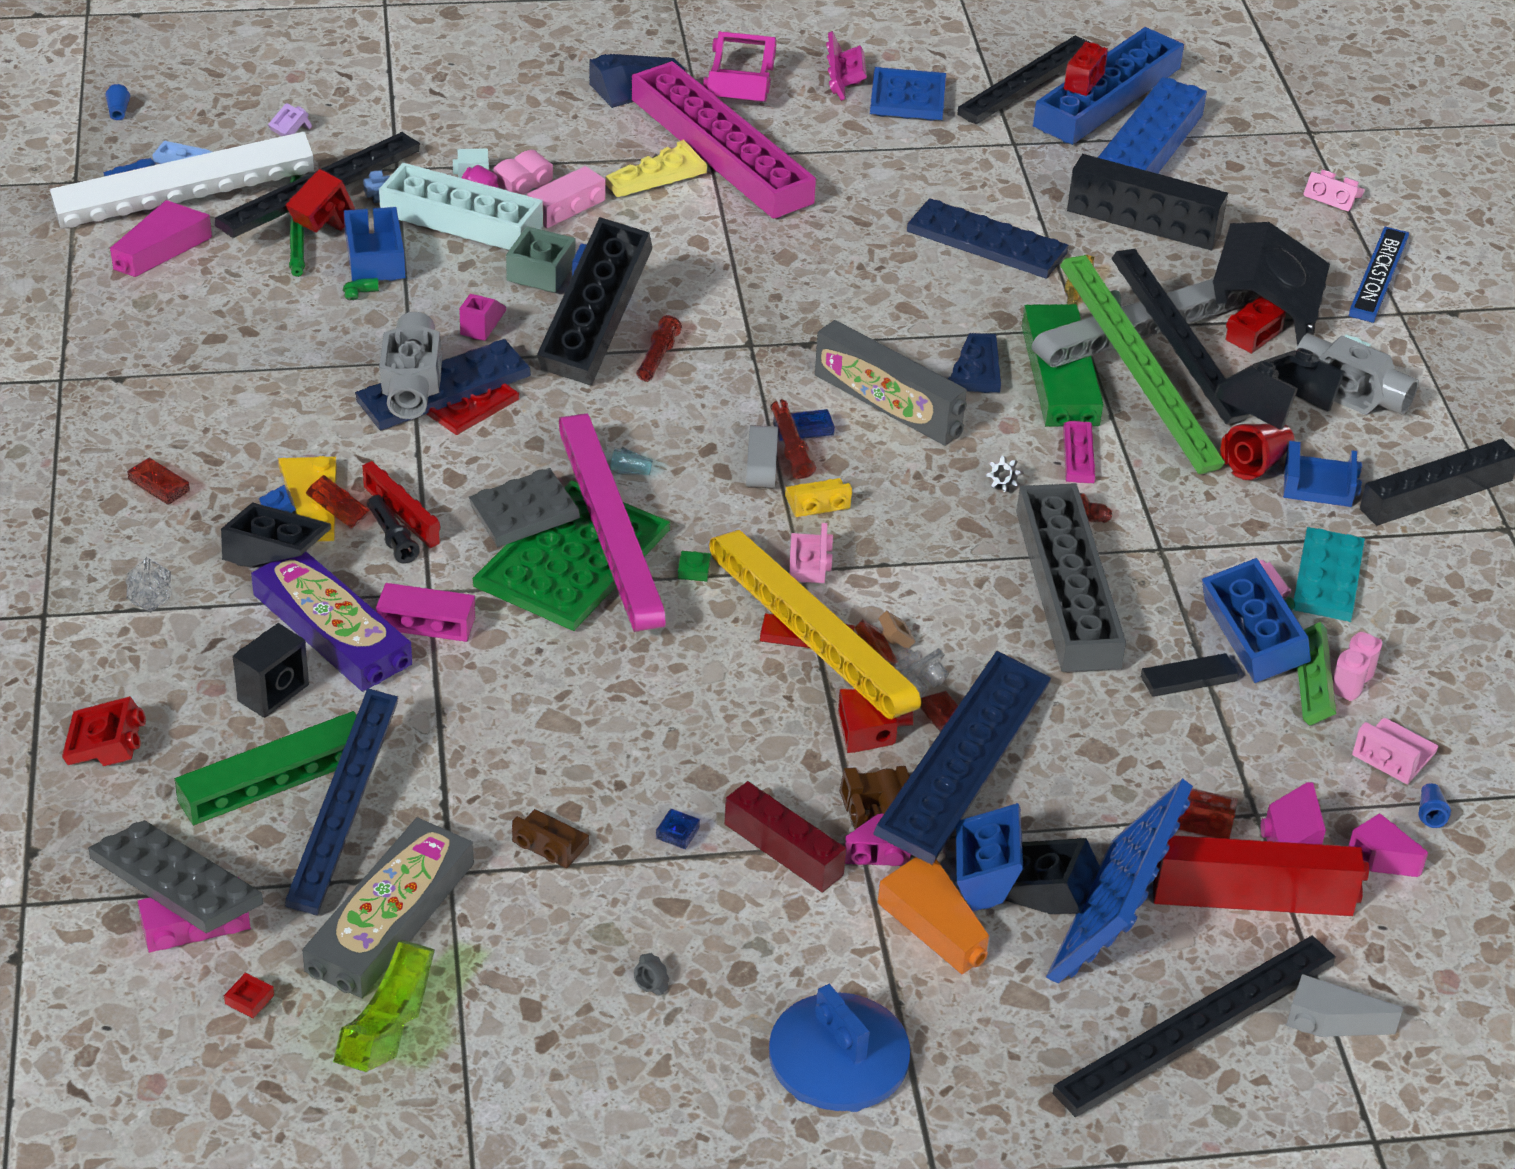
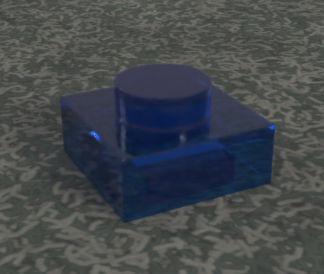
(677, 828)

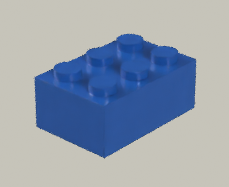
(375, 253)

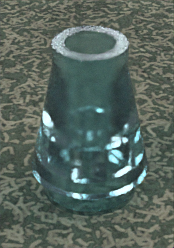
(629, 462)

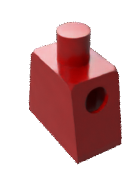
(866, 726)

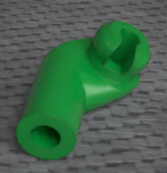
(360, 285)

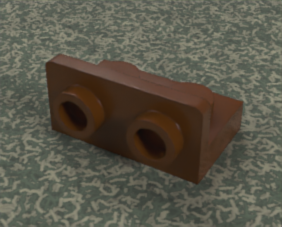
(549, 838)

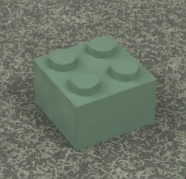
(540, 259)

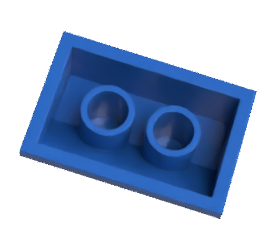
(989, 856)

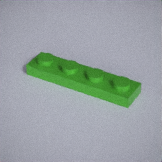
(1316, 678)

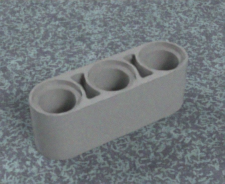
(762, 456)

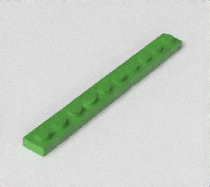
(1142, 365)

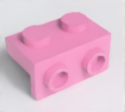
(1331, 191)
(810, 556)

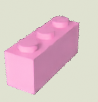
(570, 195)

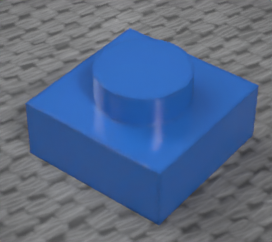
(279, 499)

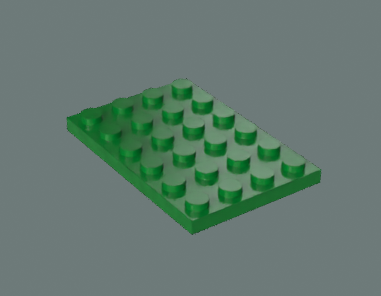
(564, 568)

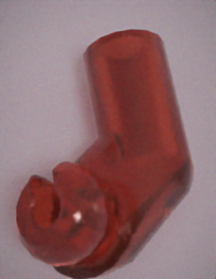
(1096, 511)

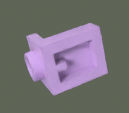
(289, 120)

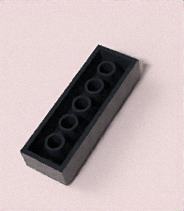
(1147, 201)
(595, 301)

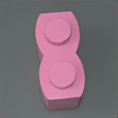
(524, 172)
(1356, 665)

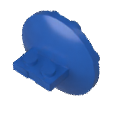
(839, 1051)

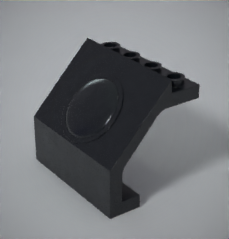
(1277, 268)

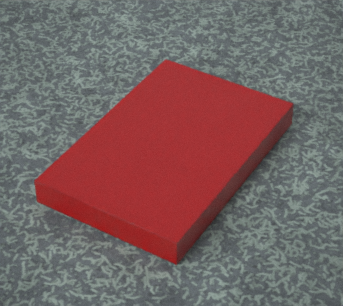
(471, 411)

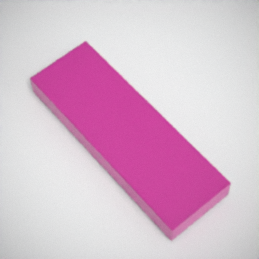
(1078, 452)

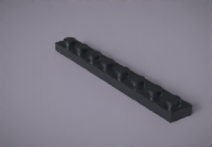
(1020, 82)
(1175, 330)

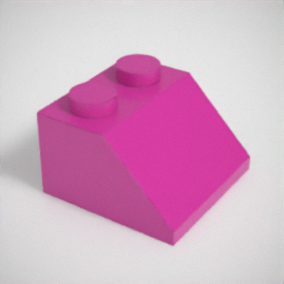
(1295, 818)

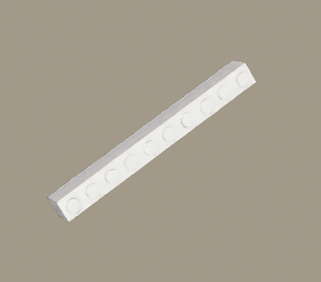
(182, 180)

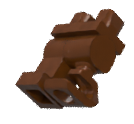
(870, 791)

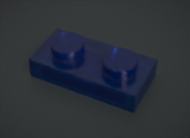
(811, 424)

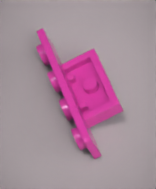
(845, 66)

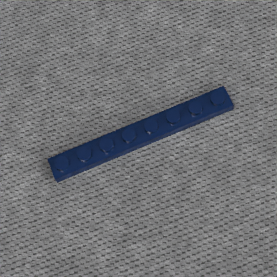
(341, 802)

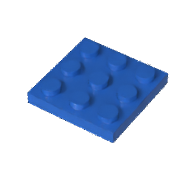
(908, 93)

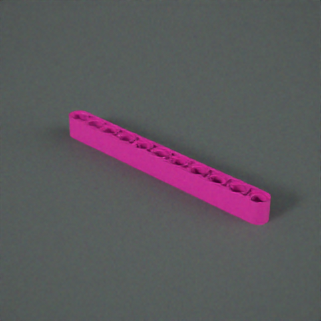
(612, 523)

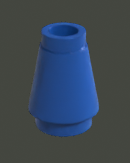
(117, 101)
(1433, 807)

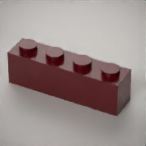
(785, 836)

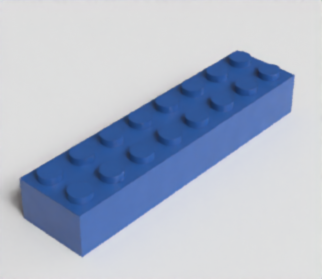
(1129, 73)
(1157, 126)

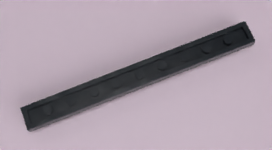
(347, 169)
(1192, 1026)

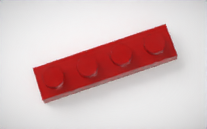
(403, 506)

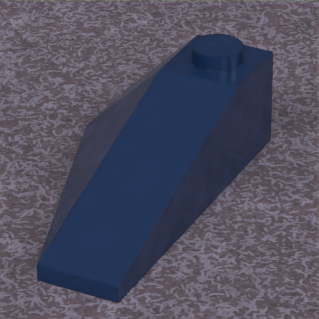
(612, 75)

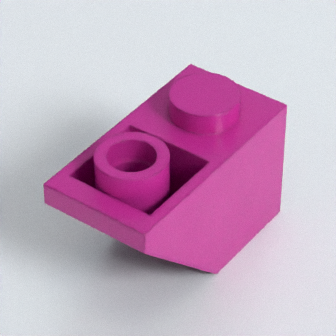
(479, 316)
(1388, 848)
(868, 849)

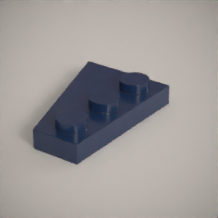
(978, 364)

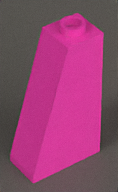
(160, 237)

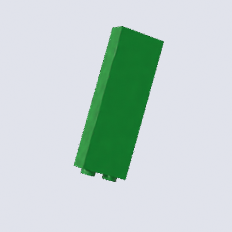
(1067, 390)

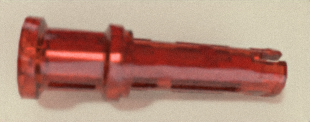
(662, 341)
(795, 448)

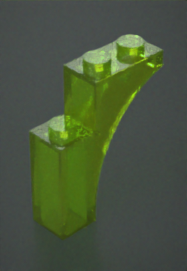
(378, 1030)

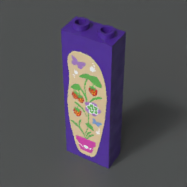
(332, 620)

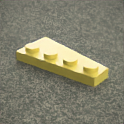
(663, 169)

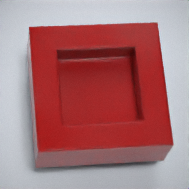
(249, 995)

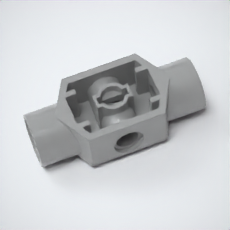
(410, 364)
(1367, 377)

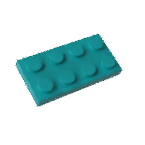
(1328, 574)

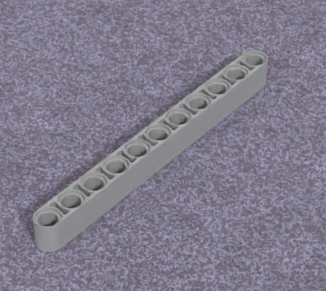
(1087, 337)

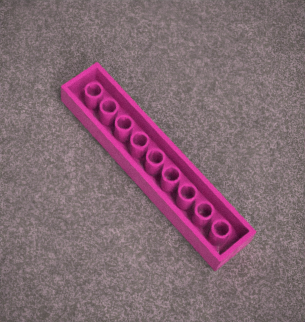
(724, 140)

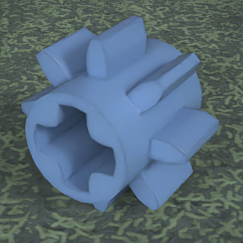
(373, 183)

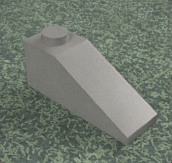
(1337, 1011)

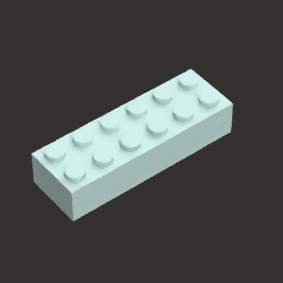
(460, 206)

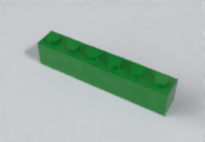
(263, 770)

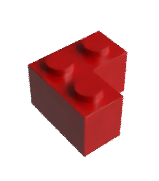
(320, 202)

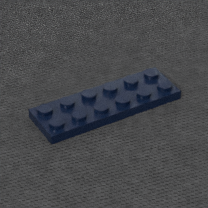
(987, 238)
(460, 377)

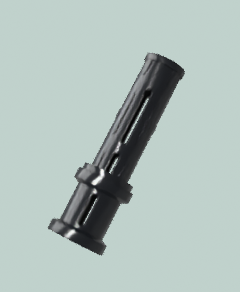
(396, 535)

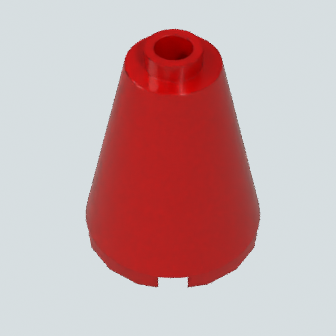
(1254, 448)

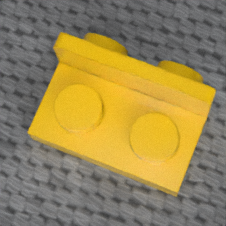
(819, 497)

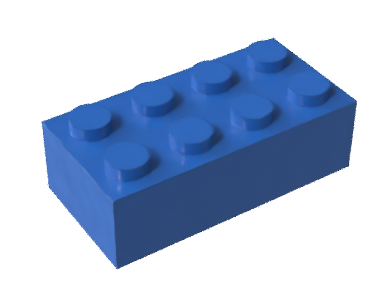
(1256, 620)

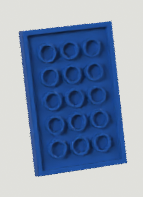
(1121, 883)

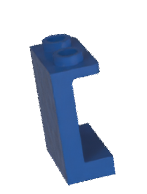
(1320, 478)

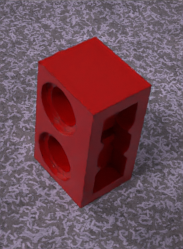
(1085, 68)
(1255, 325)

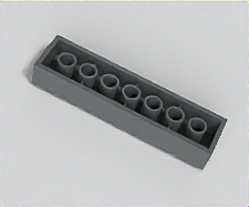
(1070, 578)

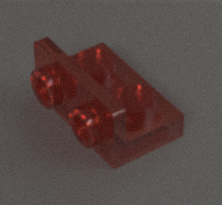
(1209, 814)

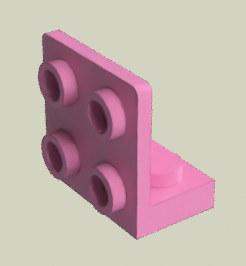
(1393, 749)

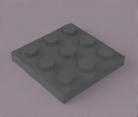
(524, 507)

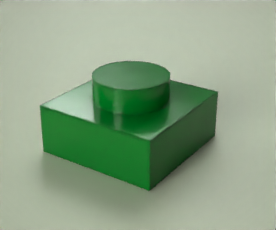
(694, 566)

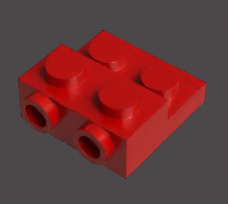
(104, 732)

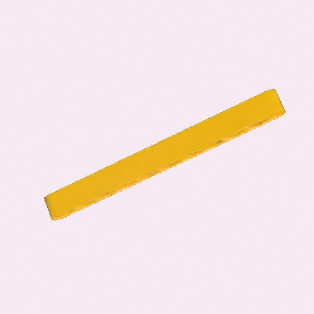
(815, 625)

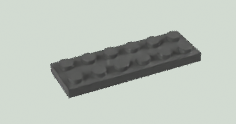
(175, 876)

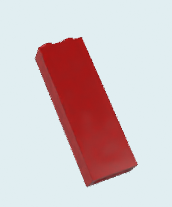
(1261, 876)

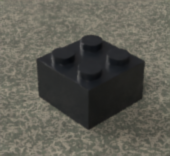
(271, 670)

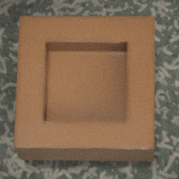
(896, 630)

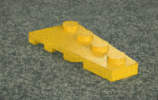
(298, 476)

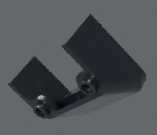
(1271, 385)

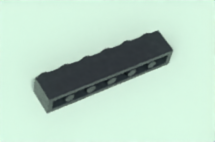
(1438, 482)

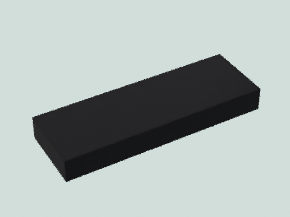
(1189, 674)

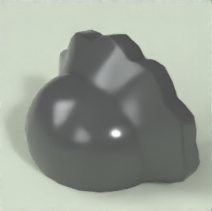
(651, 974)

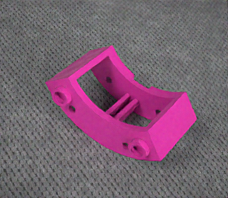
(741, 83)

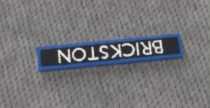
(1378, 274)

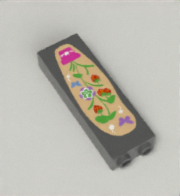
(890, 382)
(388, 907)

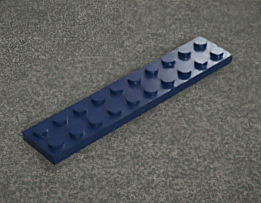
(962, 758)

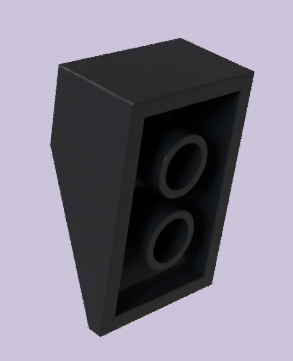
(268, 535)
(1055, 876)

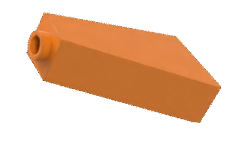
(935, 912)

